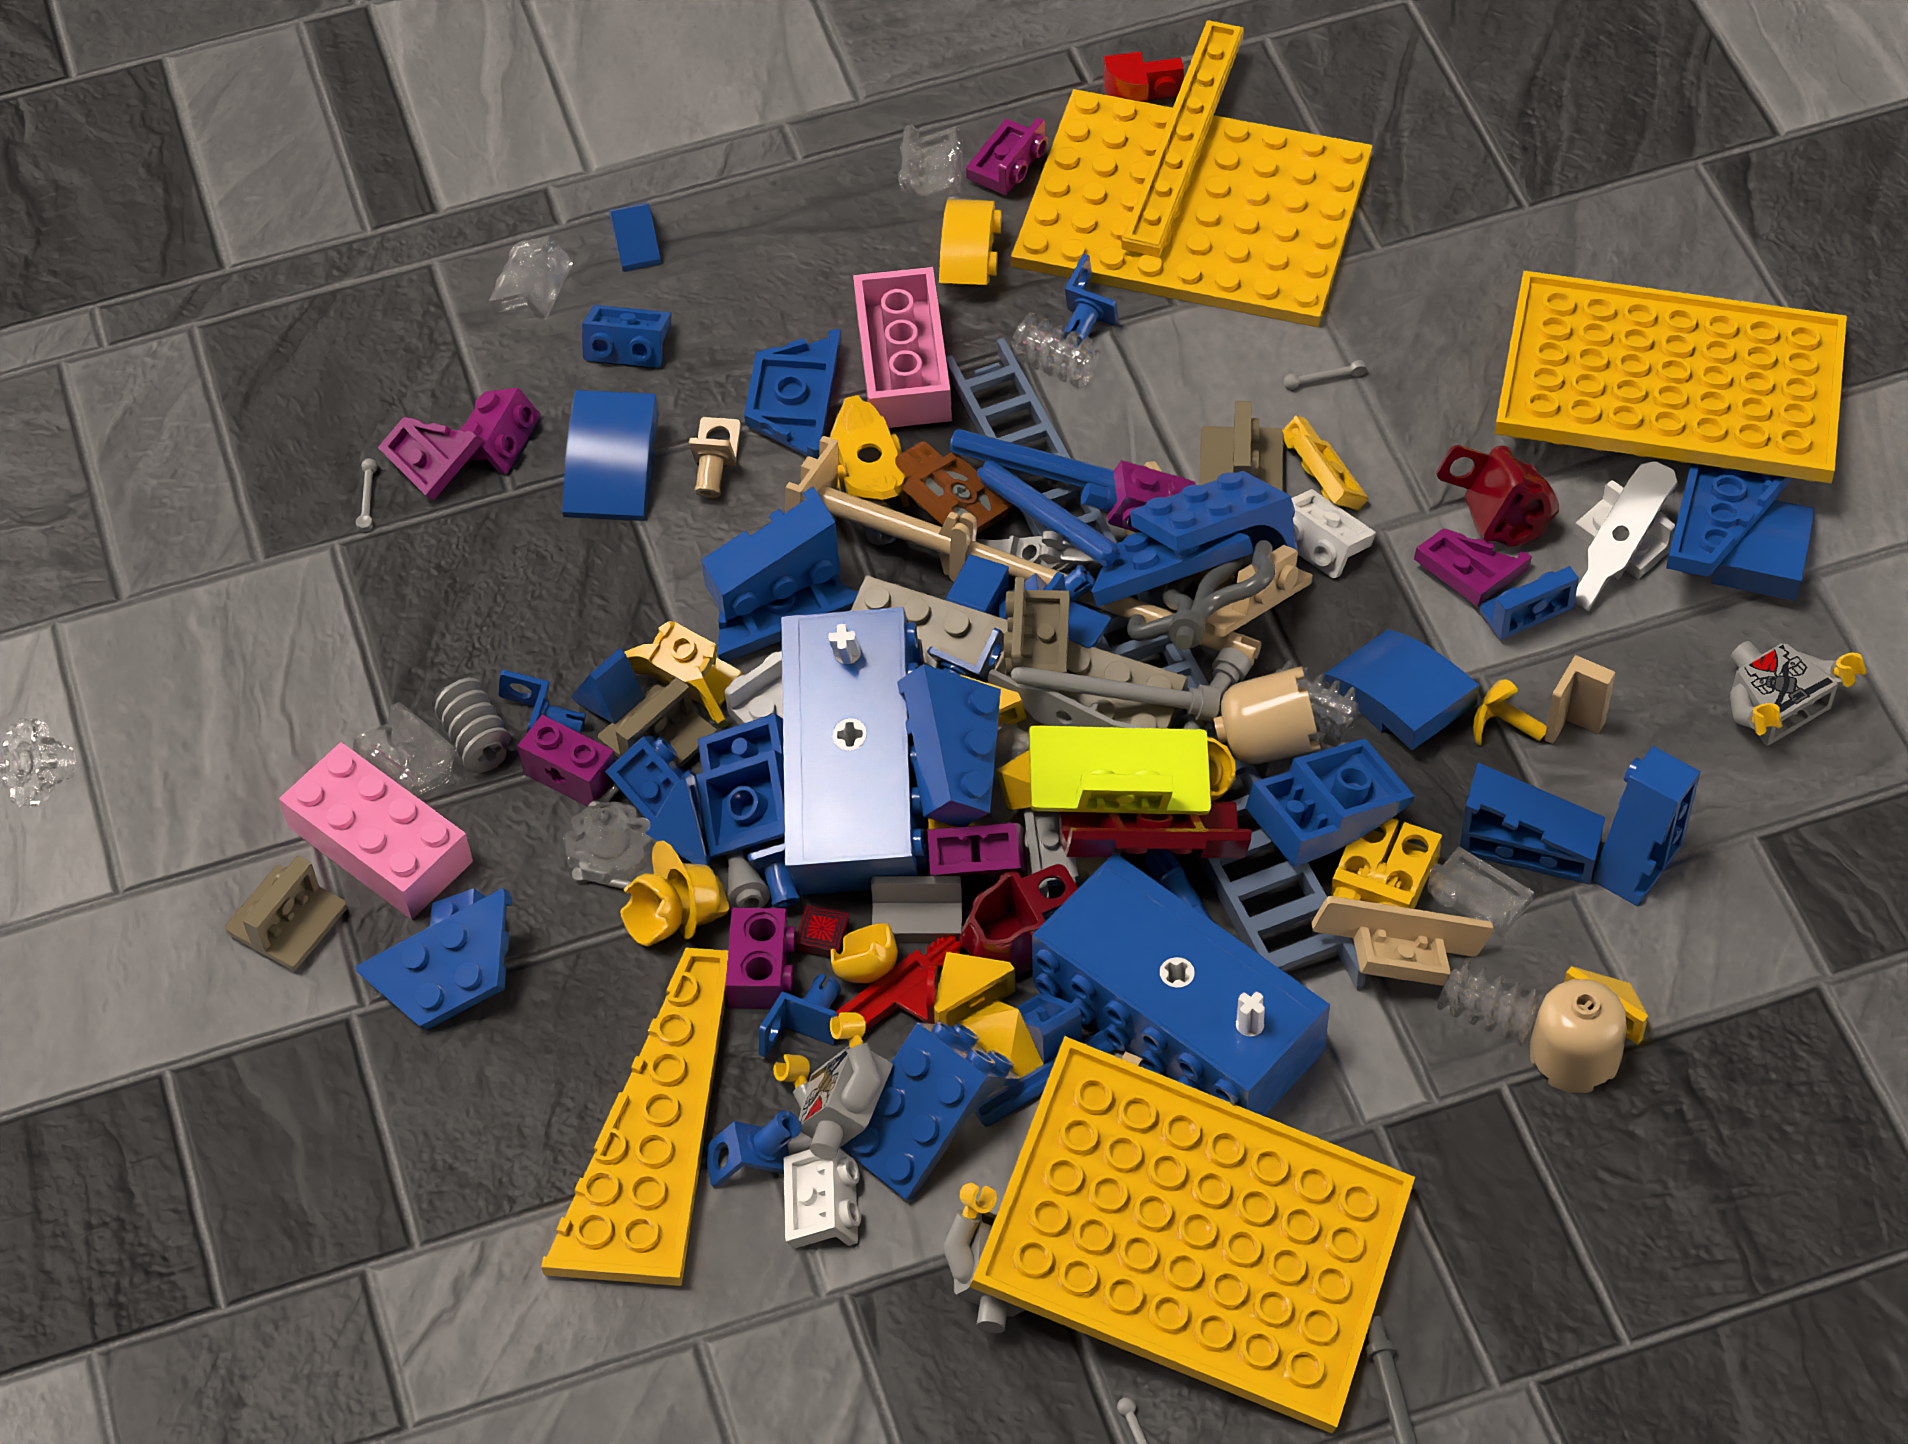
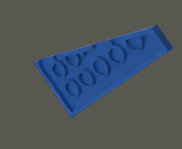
(1717, 514)

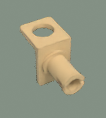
(713, 454)

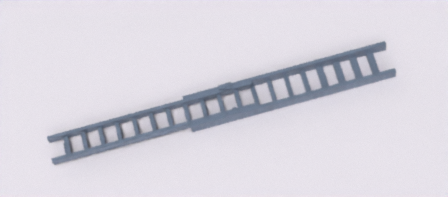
(1179, 662)

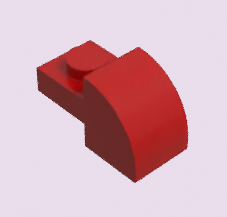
(1141, 81)

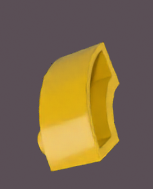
(968, 242)

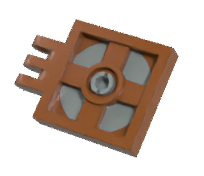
(949, 486)

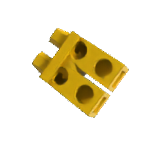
(1400, 881)

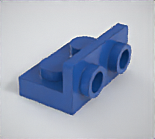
(625, 335)
(1531, 603)
(648, 774)

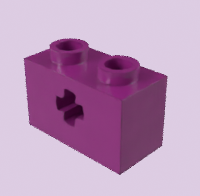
(566, 761)

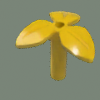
(1495, 705)

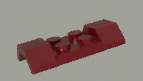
(1210, 834)

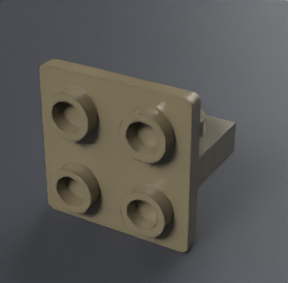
(1242, 449)
(1036, 628)
(664, 714)
(287, 914)

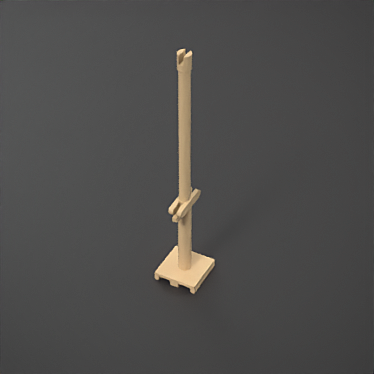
(957, 540)

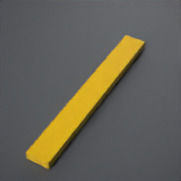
(1182, 139)

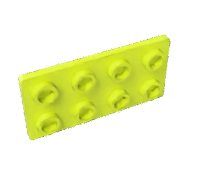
(1119, 770)

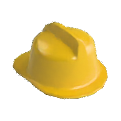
(697, 886)

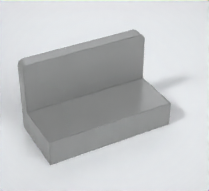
(918, 906)

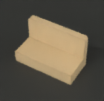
(1580, 698)

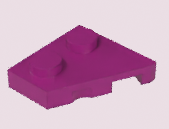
(429, 452)
(1469, 564)

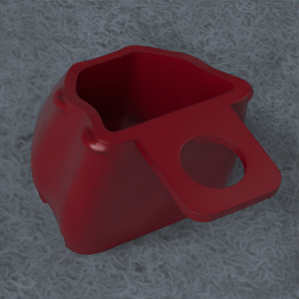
(1503, 495)
(1010, 914)

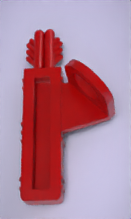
(908, 985)

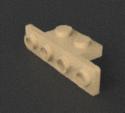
(1286, 582)
(1401, 939)

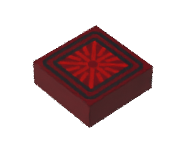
(821, 931)

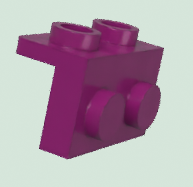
(1008, 155)
(505, 423)
(1136, 486)

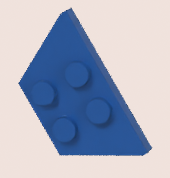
(794, 392)
(1149, 563)
(763, 625)
(446, 963)

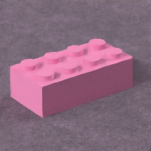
(903, 346)
(376, 830)

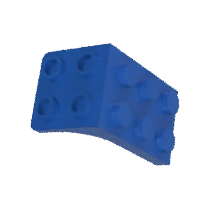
(1218, 510)
(925, 1102)

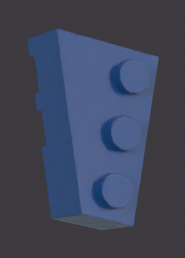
(775, 560)
(953, 741)
(1647, 825)
(1529, 827)

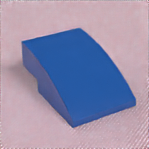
(610, 455)
(1770, 554)
(1405, 686)
(742, 785)
(1327, 800)

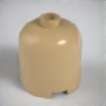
(1267, 718)
(1579, 1035)

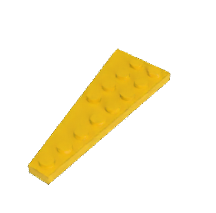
(642, 1181)

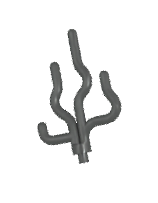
(1188, 623)

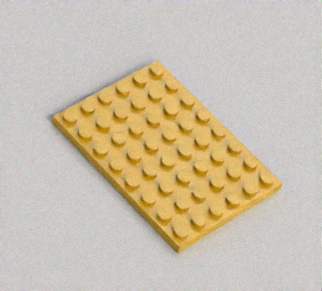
(1252, 227)
(1674, 376)
(1195, 1234)

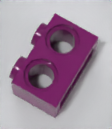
(977, 850)
(754, 958)

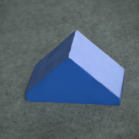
(635, 236)
(980, 585)
(610, 688)
(682, 822)
(1049, 1022)

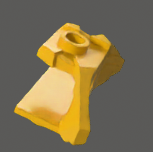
(861, 427)
(691, 659)

